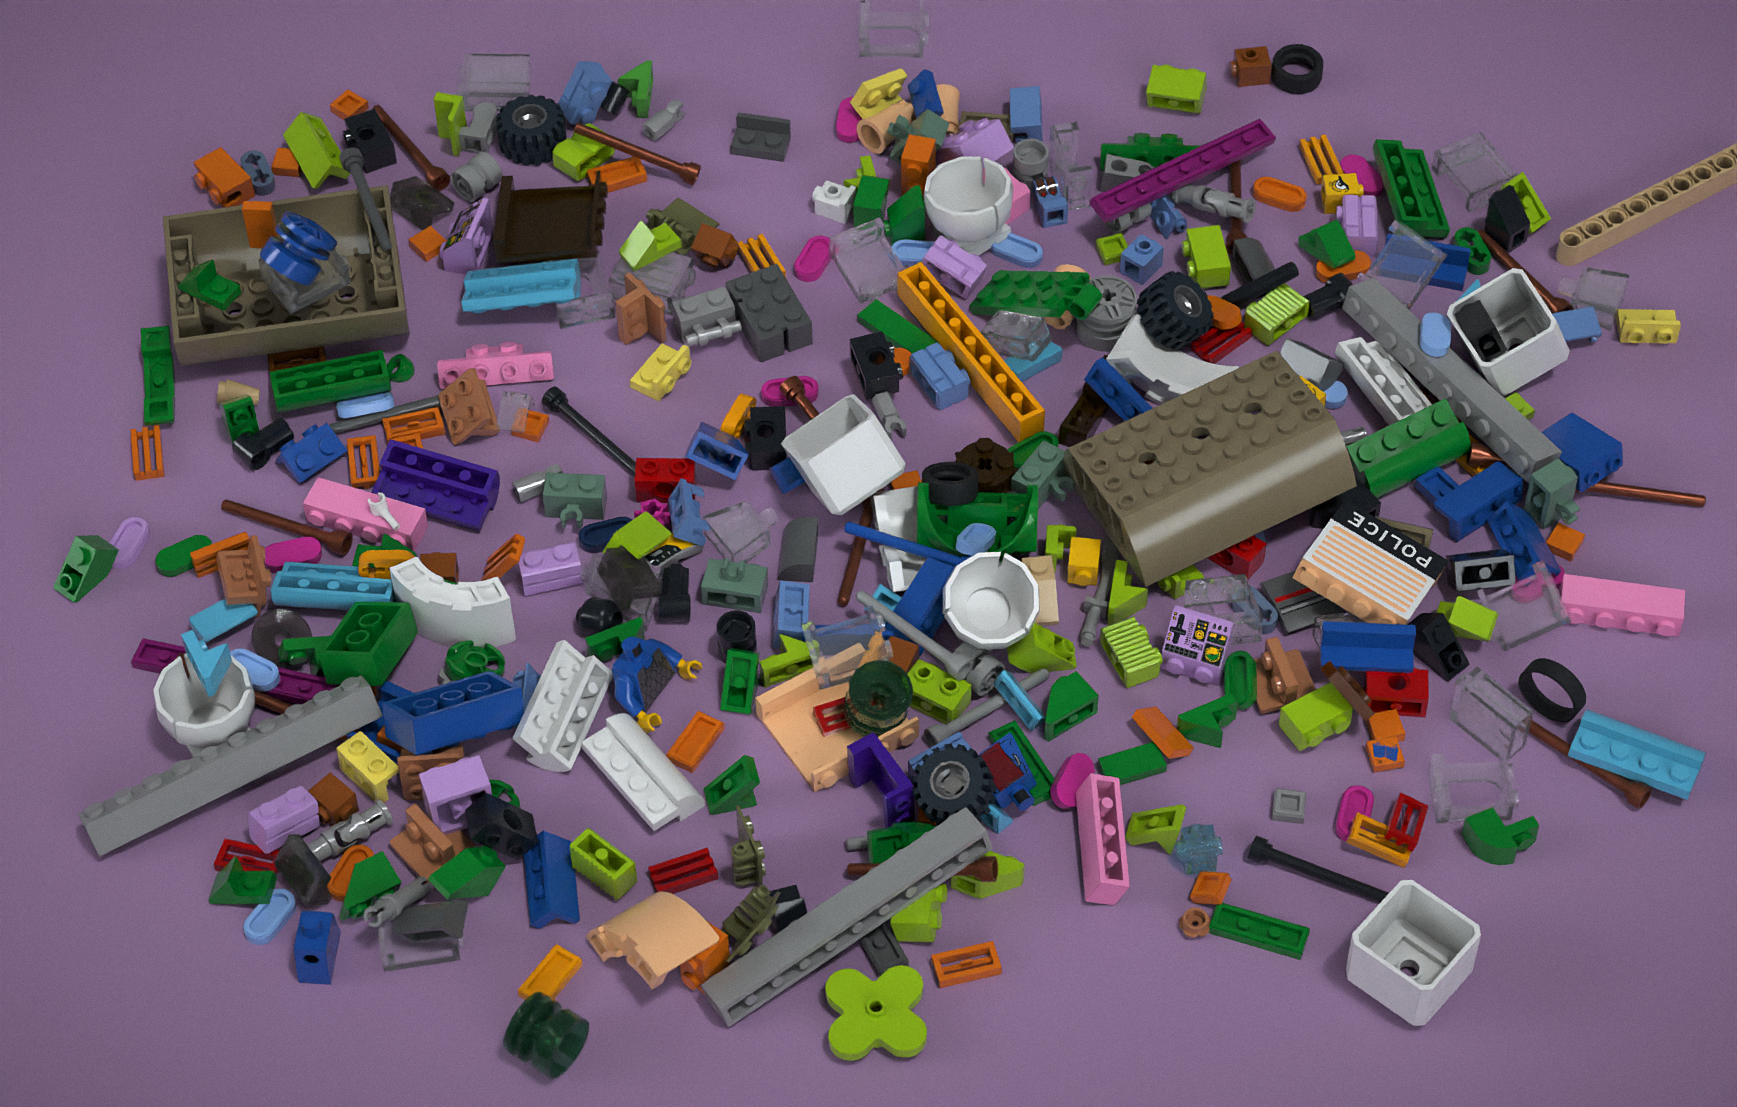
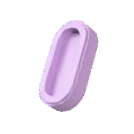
(130, 540)

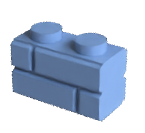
(585, 92)
(939, 375)

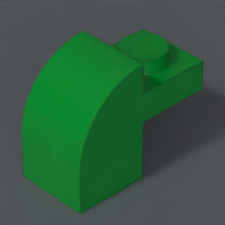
(887, 841)
(1496, 842)

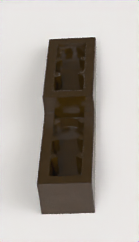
(1083, 417)

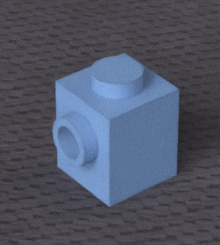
(1141, 259)

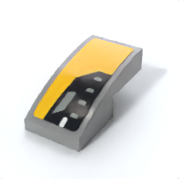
(671, 552)

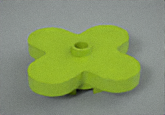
(876, 1013)

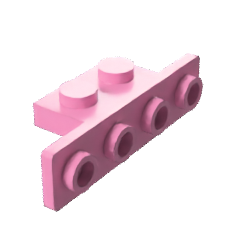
(498, 365)

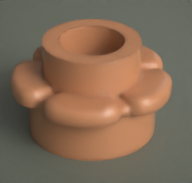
(1198, 916)

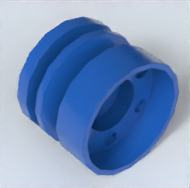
(296, 251)

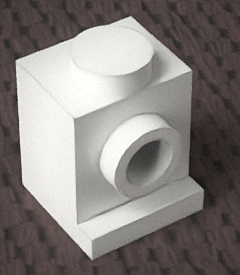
(834, 201)

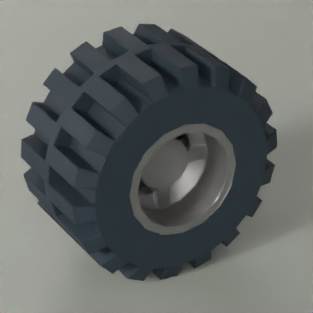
(530, 129)
(1175, 310)
(952, 782)

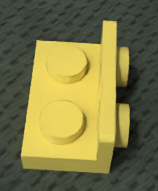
(878, 93)
(1647, 326)
(661, 371)
(366, 766)

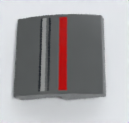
(1296, 603)

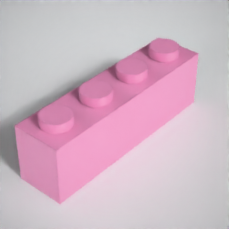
(348, 510)
(1623, 605)
(1102, 839)

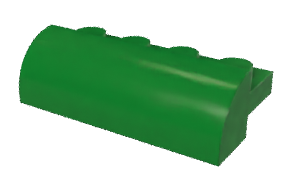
(1410, 188)
(330, 381)
(1409, 448)

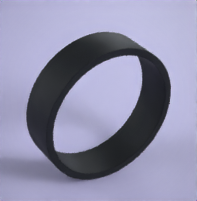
(1564, 678)

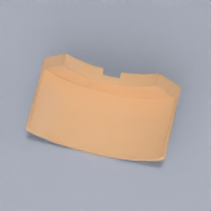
(654, 936)

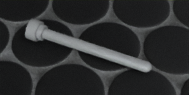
(957, 664)
(938, 733)

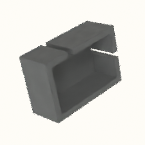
(766, 309)

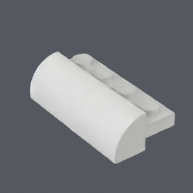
(1381, 379)
(562, 708)
(642, 772)

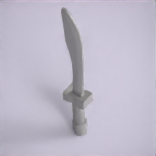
(1097, 606)

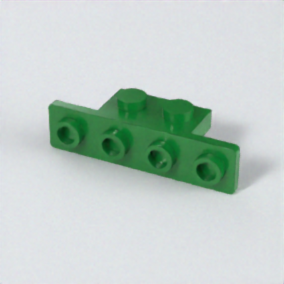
(1147, 149)

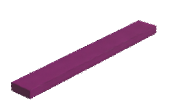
(1182, 170)
(292, 687)

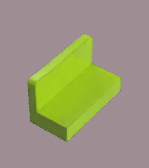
(450, 118)
(640, 535)

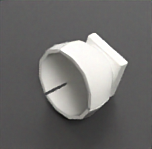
(965, 206)
(991, 601)
(199, 719)

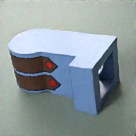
(1049, 199)

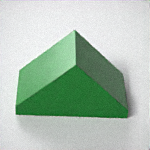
(870, 199)

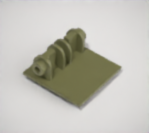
(682, 219)
(747, 854)
(750, 918)

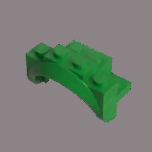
(985, 509)

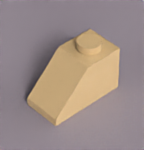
(1043, 573)

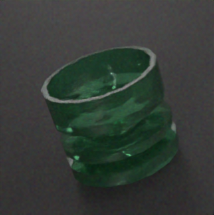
(885, 686)
(546, 1035)

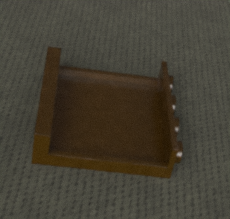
(549, 222)

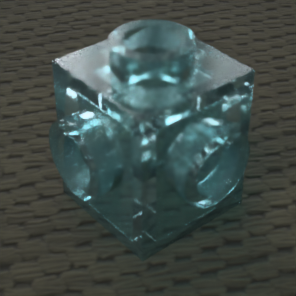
(1199, 848)

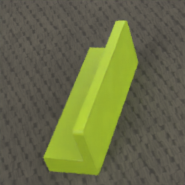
(314, 149)

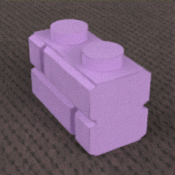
(1359, 222)
(954, 266)
(550, 568)
(283, 816)

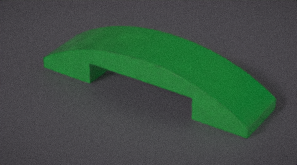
(158, 375)

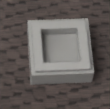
(1289, 806)

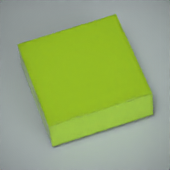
(1111, 248)

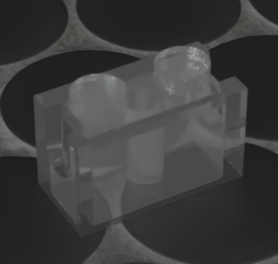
(1017, 335)

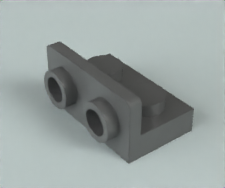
(761, 137)

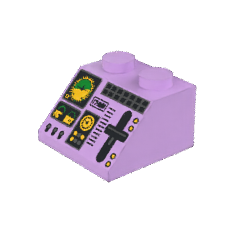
(468, 239)
(1197, 645)

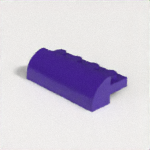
(439, 483)

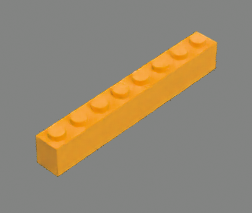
(972, 352)

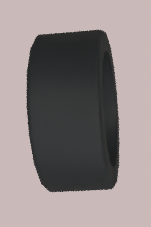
(1297, 83)
(951, 483)

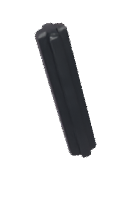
(1262, 284)

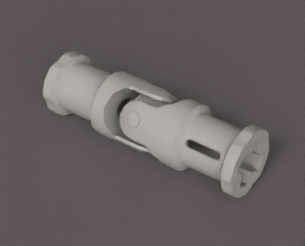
(1215, 201)
(348, 831)

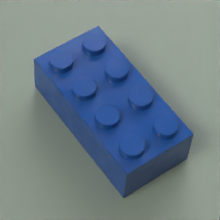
(453, 713)

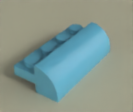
(521, 286)
(327, 587)
(1637, 754)

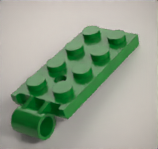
(1038, 294)

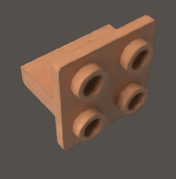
(639, 312)
(468, 408)
(245, 575)
(1280, 677)
(411, 765)
(425, 846)

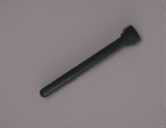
(556, 401)
(1263, 851)

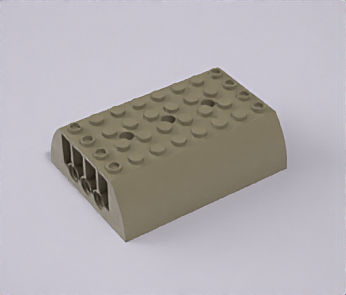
(264, 324)
(1214, 488)

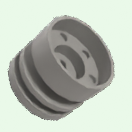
(1110, 316)

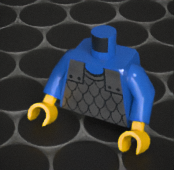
(642, 675)

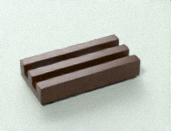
(296, 358)

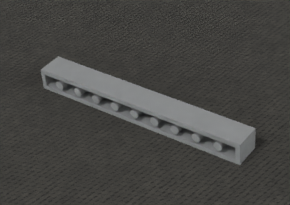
(1451, 378)
(230, 764)
(846, 916)

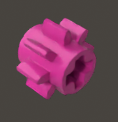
(656, 509)

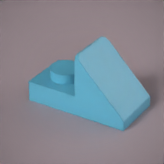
(209, 664)

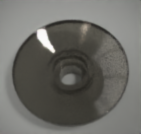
(275, 624)

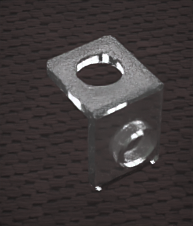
(514, 411)

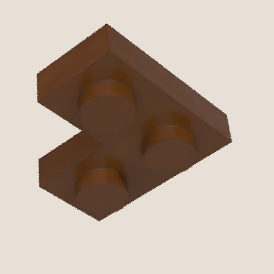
(1349, 689)

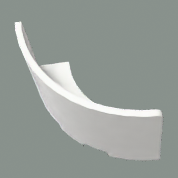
(1158, 369)
(896, 515)
(451, 611)

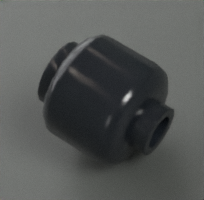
(598, 615)

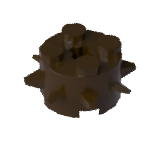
(992, 463)

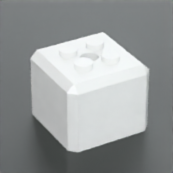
(1520, 319)
(844, 455)
(1417, 932)

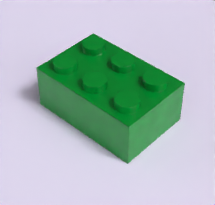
(368, 642)

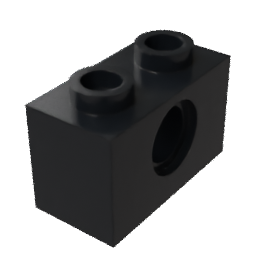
(370, 136)
(1480, 331)
(875, 364)
(767, 432)
(1480, 570)
(501, 826)

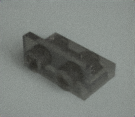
(418, 201)
(627, 577)
(303, 871)

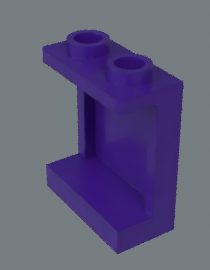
(872, 761)

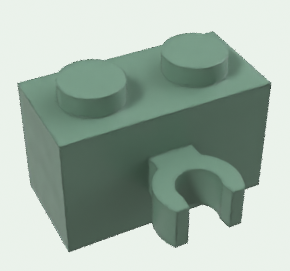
(925, 125)
(1046, 470)
(1552, 494)
(574, 497)
(734, 585)

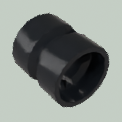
(735, 631)

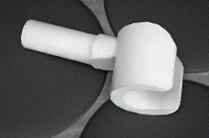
(381, 509)

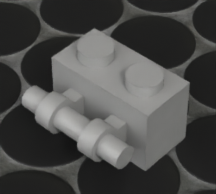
(705, 317)

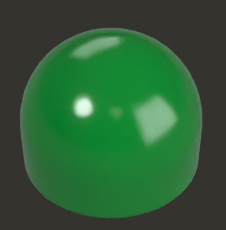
(405, 370)

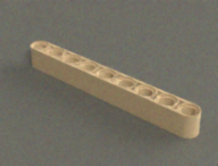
(1648, 207)

